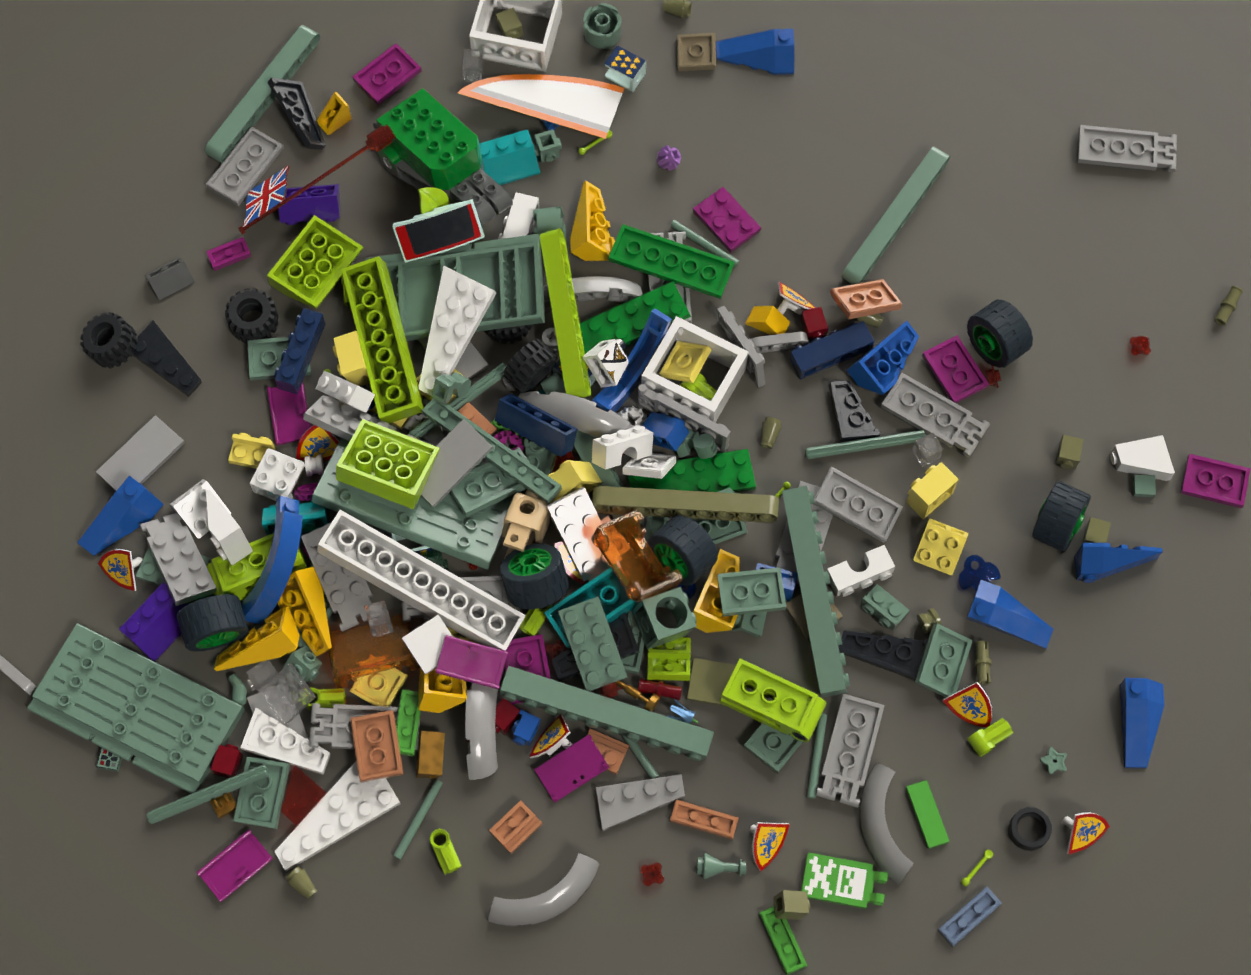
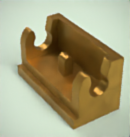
(430, 755)

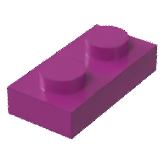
(228, 253)

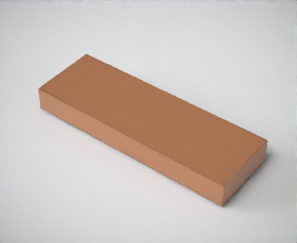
(704, 819)

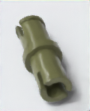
(1228, 305)
(983, 662)

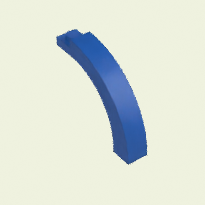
(652, 335)
(279, 564)

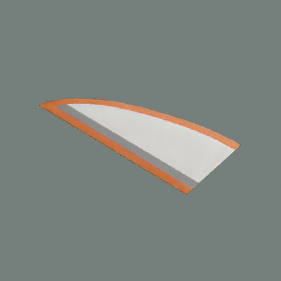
(558, 99)

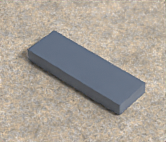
(969, 916)

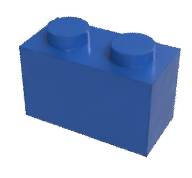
(667, 431)

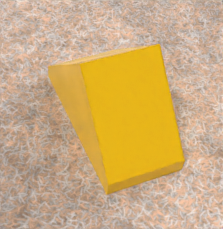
(334, 114)
(768, 320)

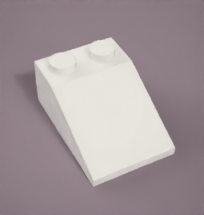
(225, 532)

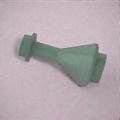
(710, 866)

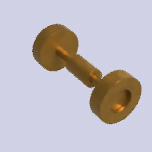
(650, 704)

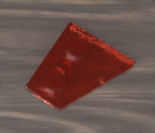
(301, 797)

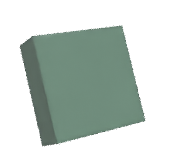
(1144, 486)

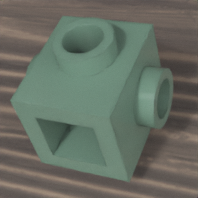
(547, 146)
(305, 663)

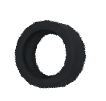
(1032, 812)

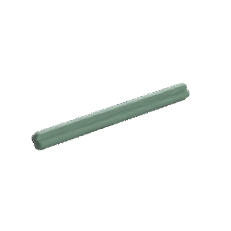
(458, 402)
(864, 444)
(207, 794)

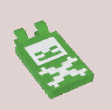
(842, 881)

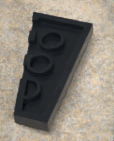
(298, 108)
(164, 359)
(887, 652)
(566, 665)

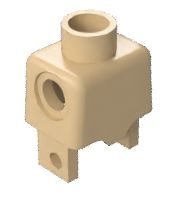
(525, 521)

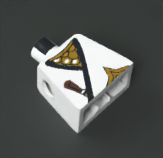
(607, 361)

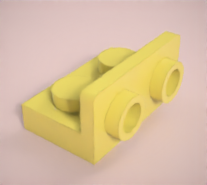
(248, 450)

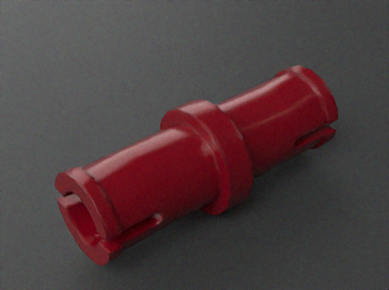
(660, 689)

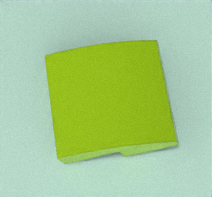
(670, 661)

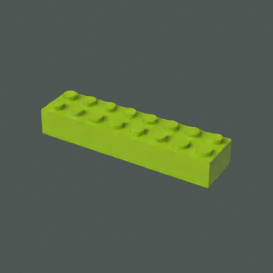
(382, 340)

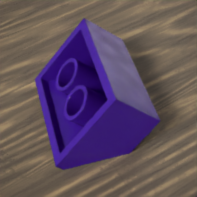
(317, 200)
(154, 624)

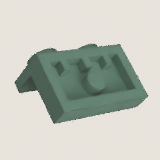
(884, 607)

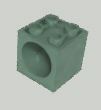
(652, 631)

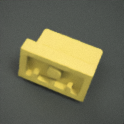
(940, 546)

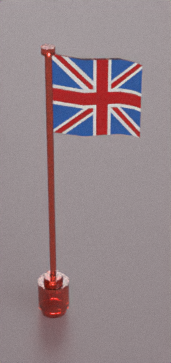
(272, 192)

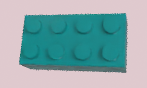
(611, 595)

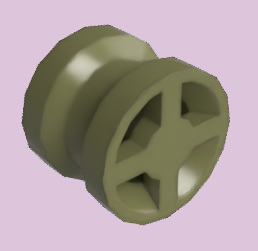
(928, 619)

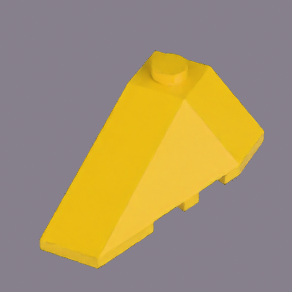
(590, 232)
(307, 605)
(708, 607)
(267, 643)
(440, 692)

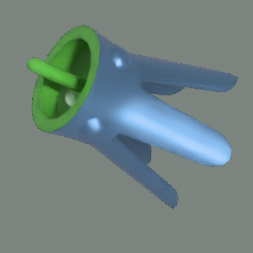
(686, 714)

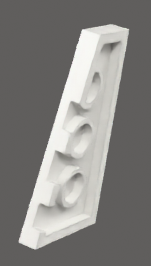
(275, 741)

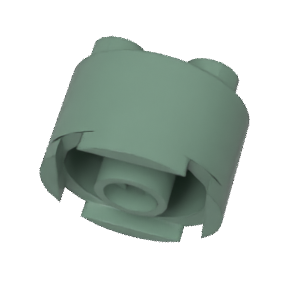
(602, 26)
(549, 219)

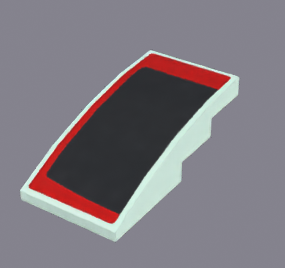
(438, 230)

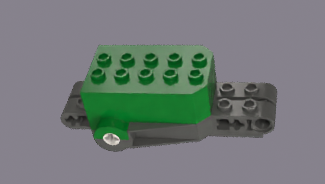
(439, 153)

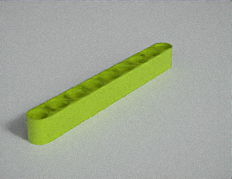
(565, 313)

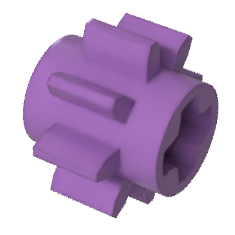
(668, 158)

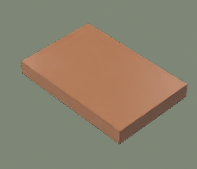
(866, 299)
(376, 746)

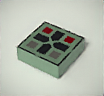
(108, 761)

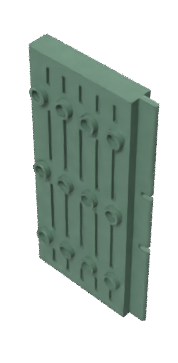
(504, 265)
(440, 528)
(135, 708)

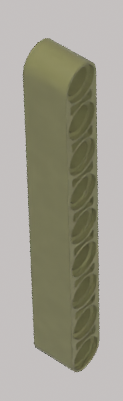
(686, 503)

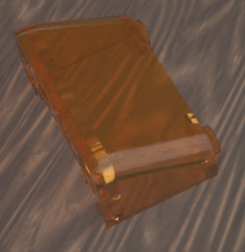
(633, 559)
(359, 654)

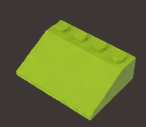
(313, 263)
(386, 463)

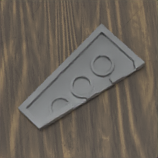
(737, 333)
(636, 798)

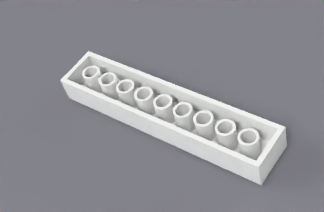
(419, 582)

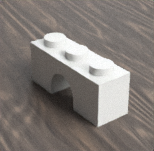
(345, 391)
(633, 442)
(845, 580)

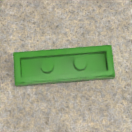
(408, 722)
(927, 814)
(783, 941)

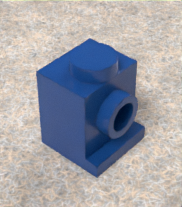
(525, 729)

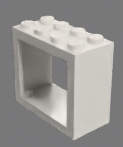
(513, 50)
(721, 352)

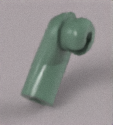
(239, 690)

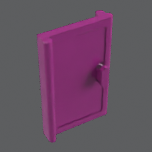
(286, 414)
(474, 664)
(577, 764)
(234, 863)

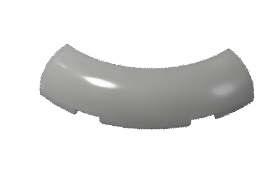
(599, 287)
(578, 412)
(481, 731)
(875, 828)
(550, 903)

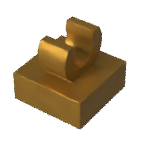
(224, 805)

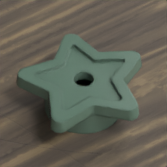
(1048, 761)

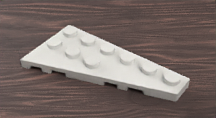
(456, 317)
(337, 815)

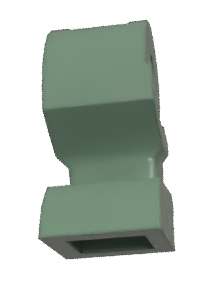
(449, 384)
(703, 444)

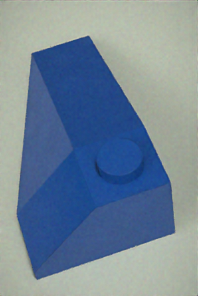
(762, 50)
(882, 364)
(121, 516)
(1100, 560)
(1004, 613)
(1141, 713)

